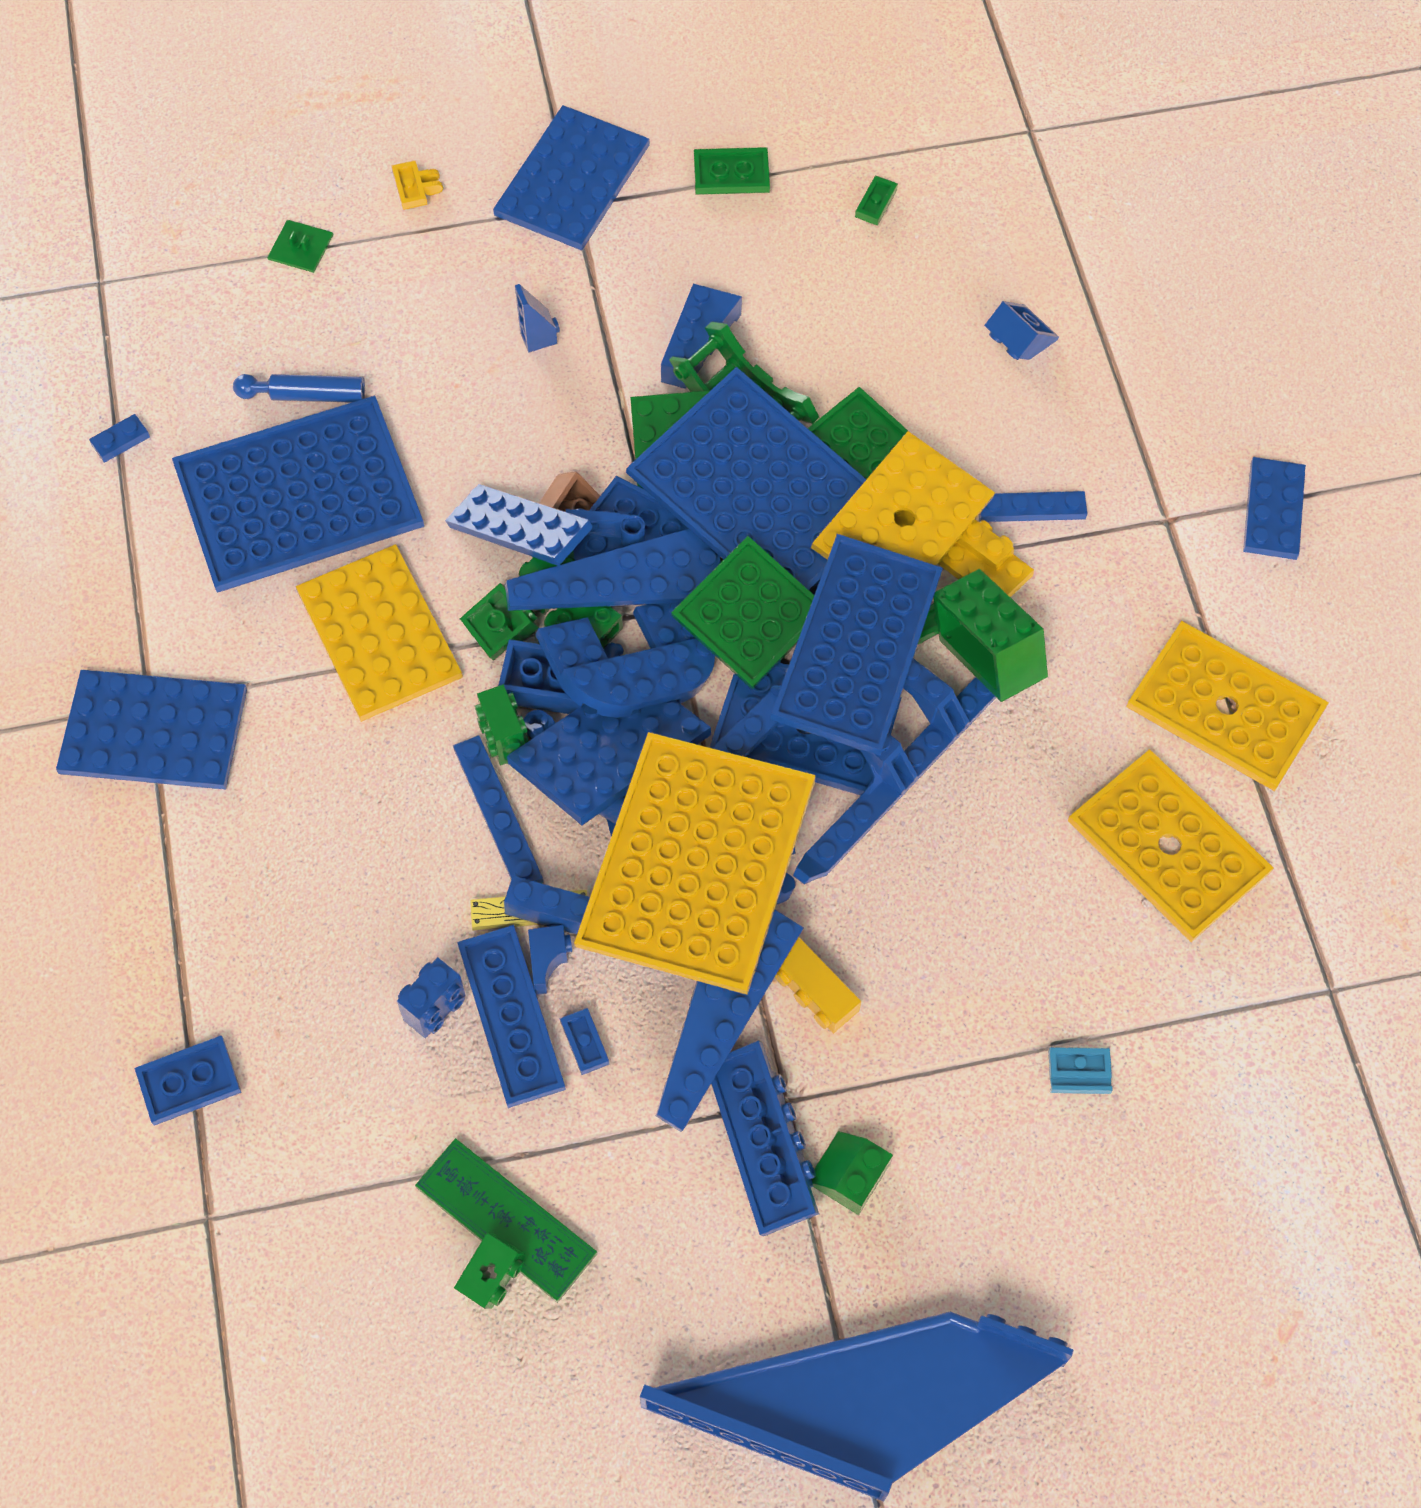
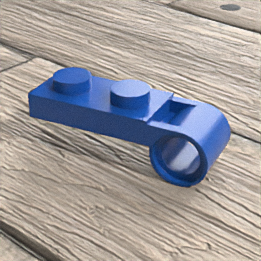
(611, 524)

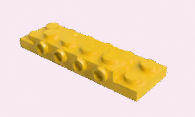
(981, 550)

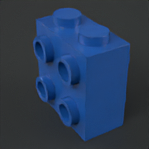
(431, 997)

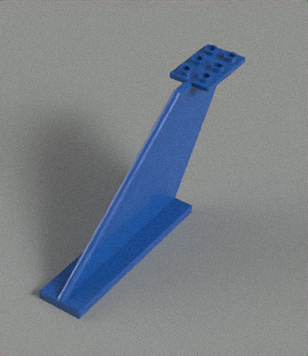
(868, 1402)

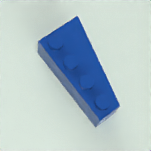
(700, 309)

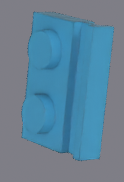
(1080, 1070)

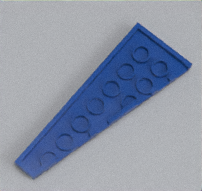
(637, 574)
(714, 1025)

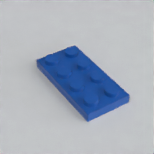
(1274, 508)

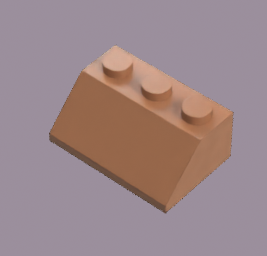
(570, 492)

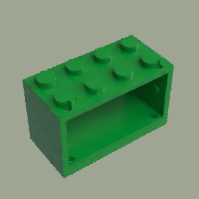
(991, 635)

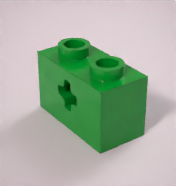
(476, 1280)

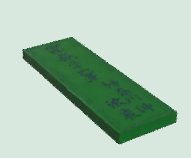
(491, 1204)

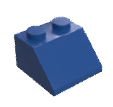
(1020, 330)

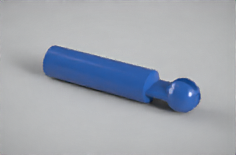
(302, 388)

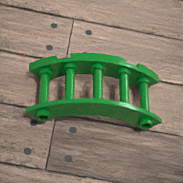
(723, 339)

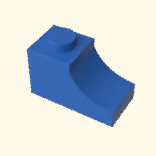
(547, 952)

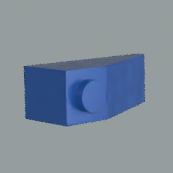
(535, 321)

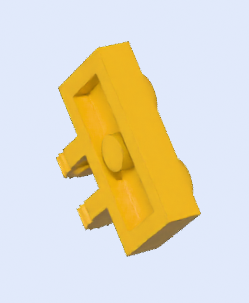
(414, 184)

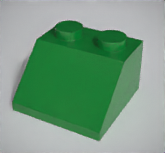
(851, 1170)

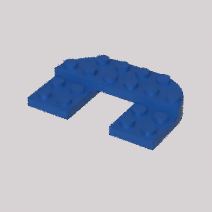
(616, 686)

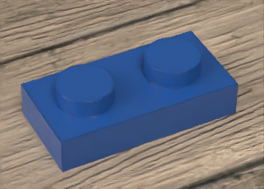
(119, 438)
(584, 1041)

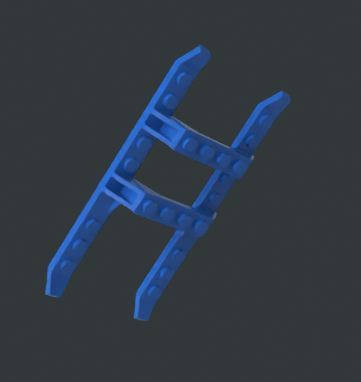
(892, 771)

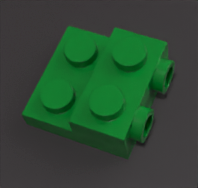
(495, 625)

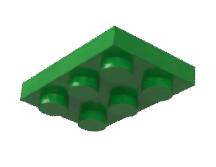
(731, 171)

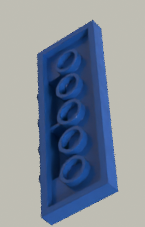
(765, 1140)

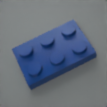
(187, 1080)

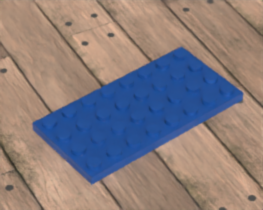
(857, 645)

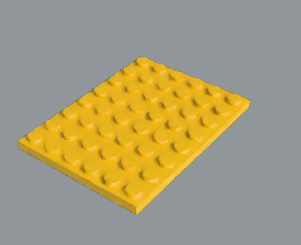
(696, 863)

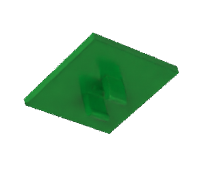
(300, 246)

